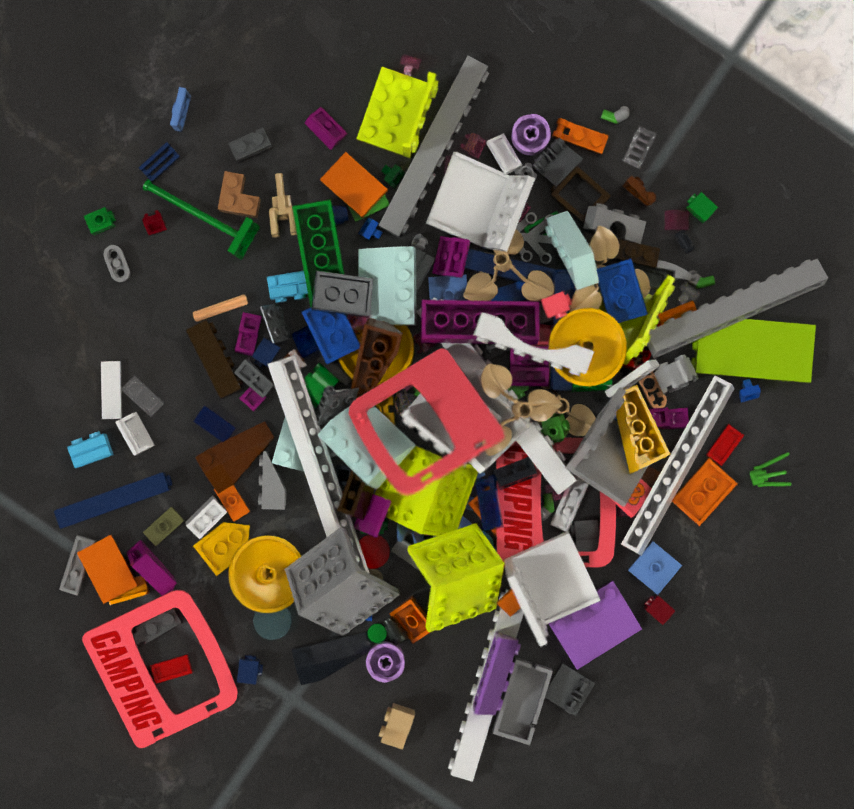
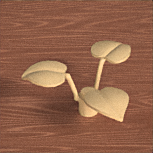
(604, 246)
(482, 286)
(540, 404)
(579, 418)

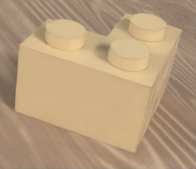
(398, 725)

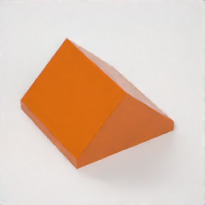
(411, 618)

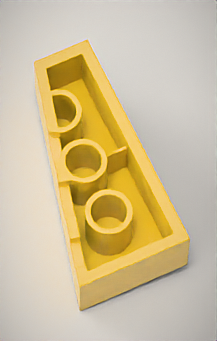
(639, 432)

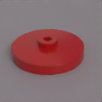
(375, 550)

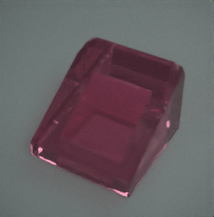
(676, 220)

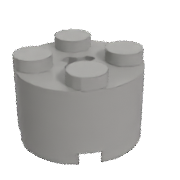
(675, 375)

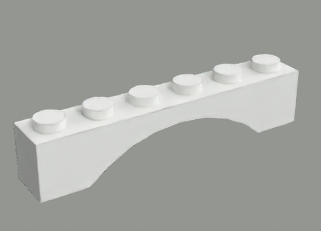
(493, 329)

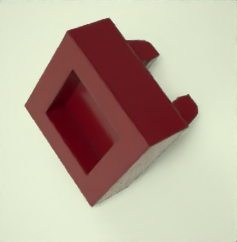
(154, 223)

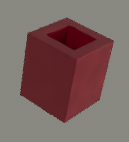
(658, 609)

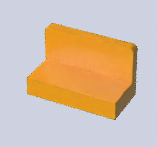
(141, 590)

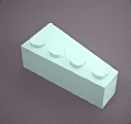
(572, 249)

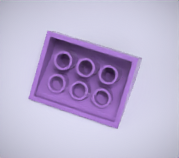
(596, 627)
(495, 673)

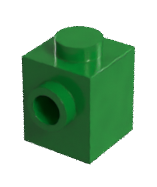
(701, 207)
(100, 221)

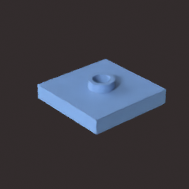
(180, 109)
(447, 287)
(655, 567)

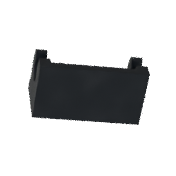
(515, 473)

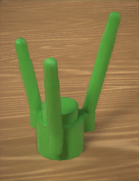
(759, 476)

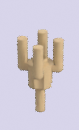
(281, 209)

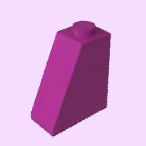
(151, 568)

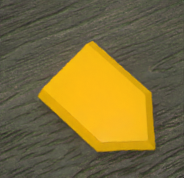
(221, 544)

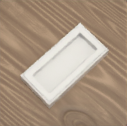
(504, 154)

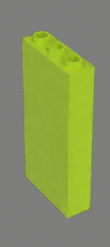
(758, 351)

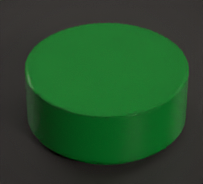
(377, 633)

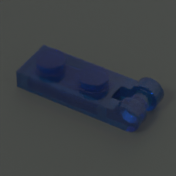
(489, 503)

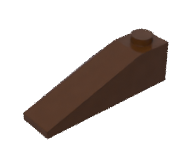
(377, 350)
(230, 458)

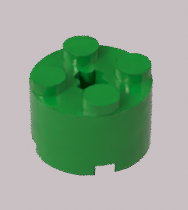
(317, 382)

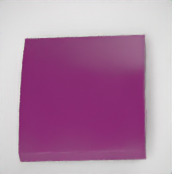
(451, 257)
(527, 371)
(374, 516)

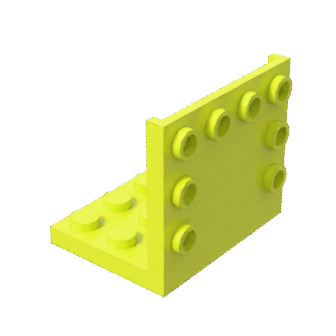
(397, 111)
(637, 329)
(438, 505)
(462, 575)

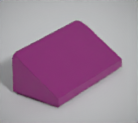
(325, 128)

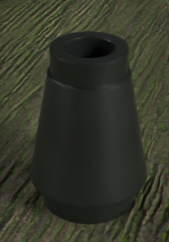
(395, 631)

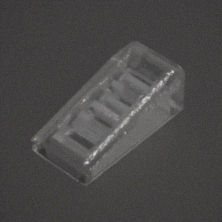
(651, 134)

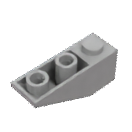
(273, 489)

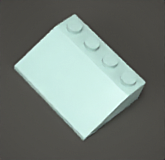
(393, 283)
(346, 443)

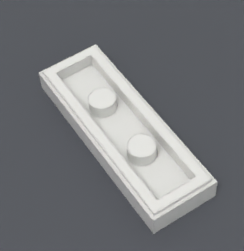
(633, 377)
(111, 390)
(569, 505)

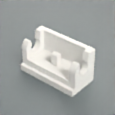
(135, 433)
(206, 517)

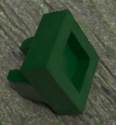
(393, 175)

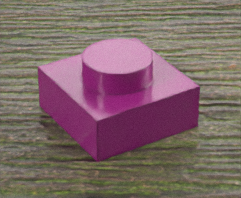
(252, 399)

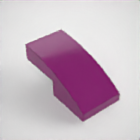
(248, 334)
(670, 418)

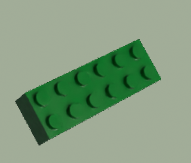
(317, 240)

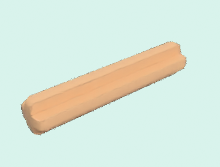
(220, 308)

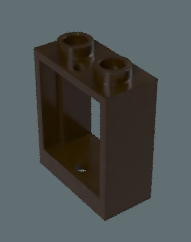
(563, 203)

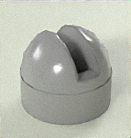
(419, 242)

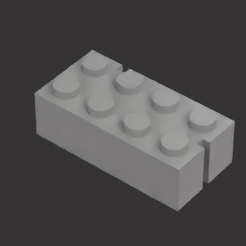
(522, 701)

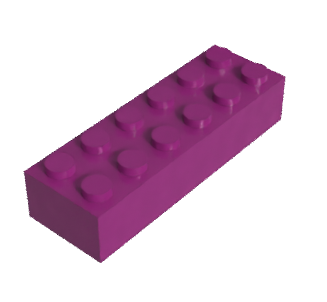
(456, 320)

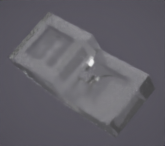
(142, 396)

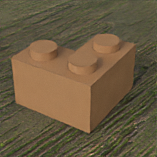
(232, 197)

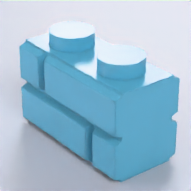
(287, 286)
(90, 450)

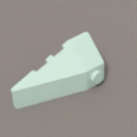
(286, 451)

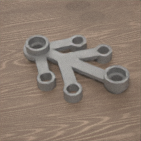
(533, 238)

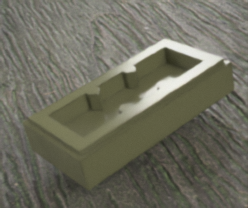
(163, 526)

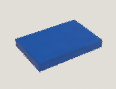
(621, 291)
(332, 333)

